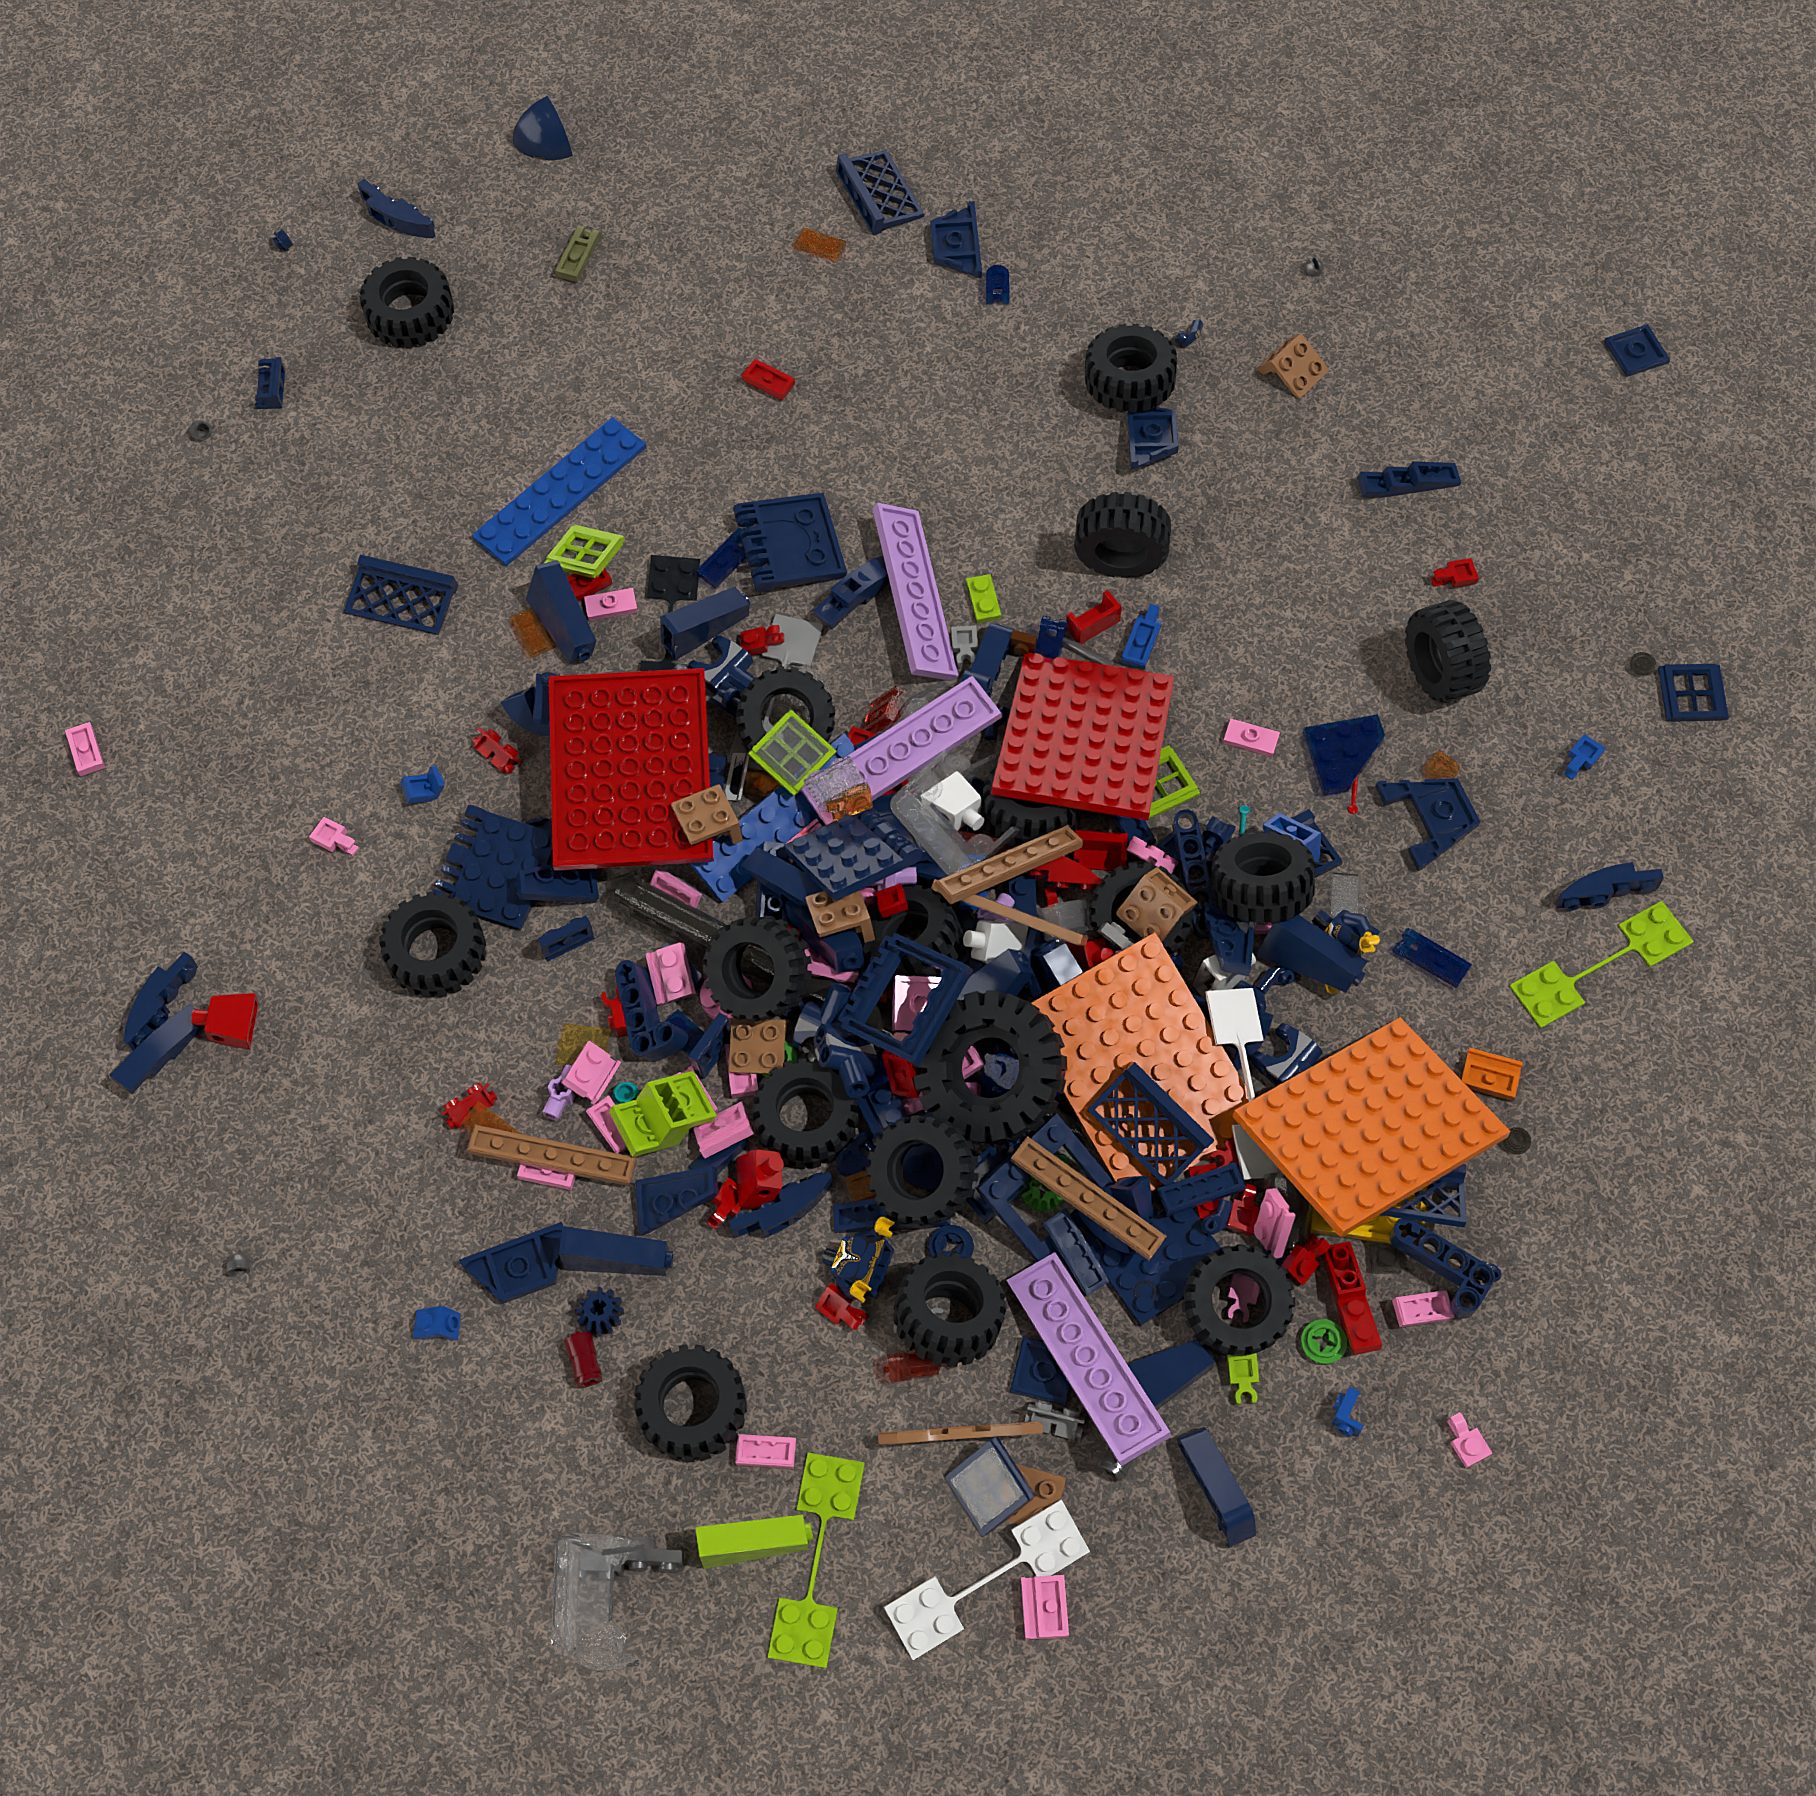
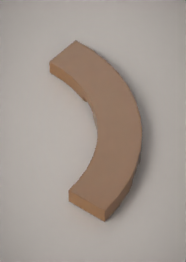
(960, 1432)

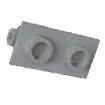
(1066, 1420)

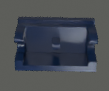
(270, 384)

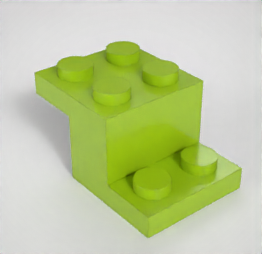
(662, 1113)

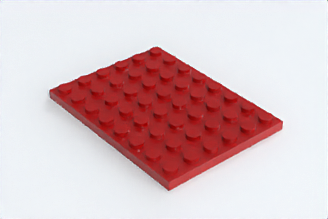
(1084, 736)
(619, 762)

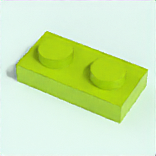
(983, 598)

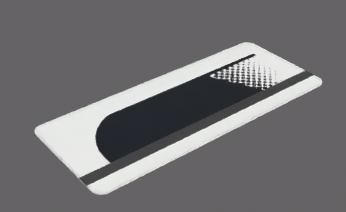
(736, 776)

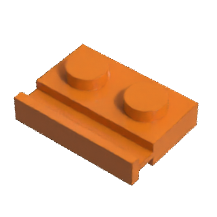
(1491, 1074)

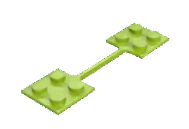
(1552, 994)
(803, 1627)

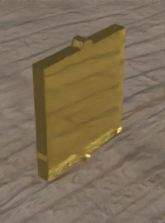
(574, 1039)

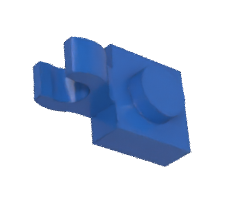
(1584, 753)

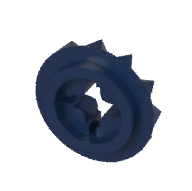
(956, 1235)

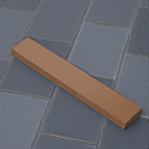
(1009, 864)
(1024, 918)
(552, 1155)
(1088, 1198)

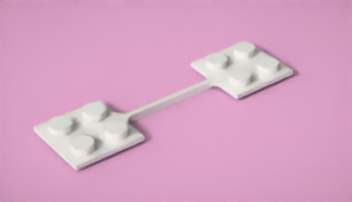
(1237, 1022)
(928, 1615)

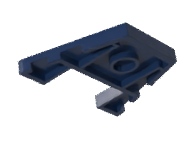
(1442, 809)

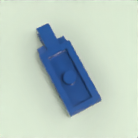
(1142, 639)

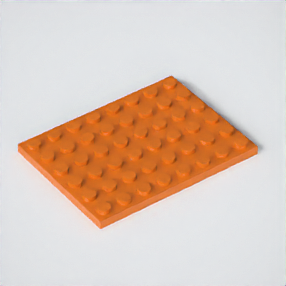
(1146, 1015)
(1370, 1126)

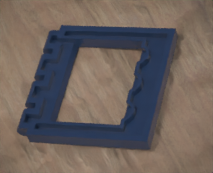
(926, 1023)
(1009, 1177)

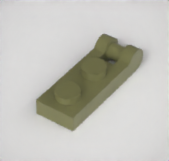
(578, 253)

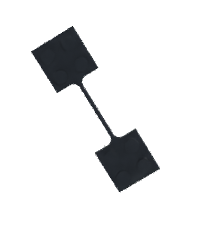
(672, 581)

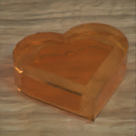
(1441, 766)

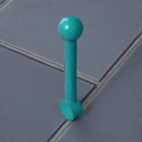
(1244, 810)

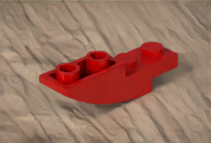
(1066, 871)
(1351, 1299)

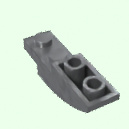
(639, 1560)

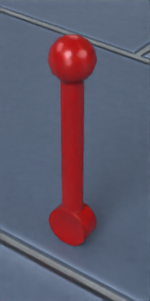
(1353, 809)

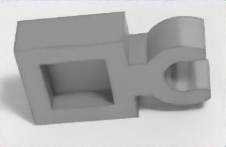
(964, 643)
(1114, 934)

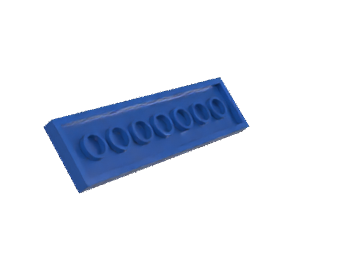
(559, 491)
(773, 820)

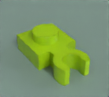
(1243, 1371)

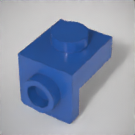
(423, 787)
(437, 1323)
(1344, 1406)

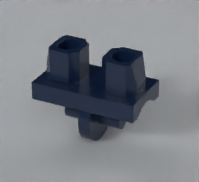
(727, 698)
(1214, 836)

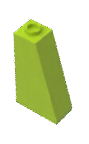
(752, 1540)

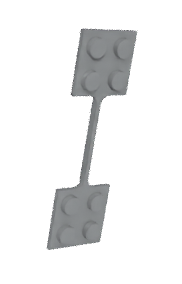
(799, 648)

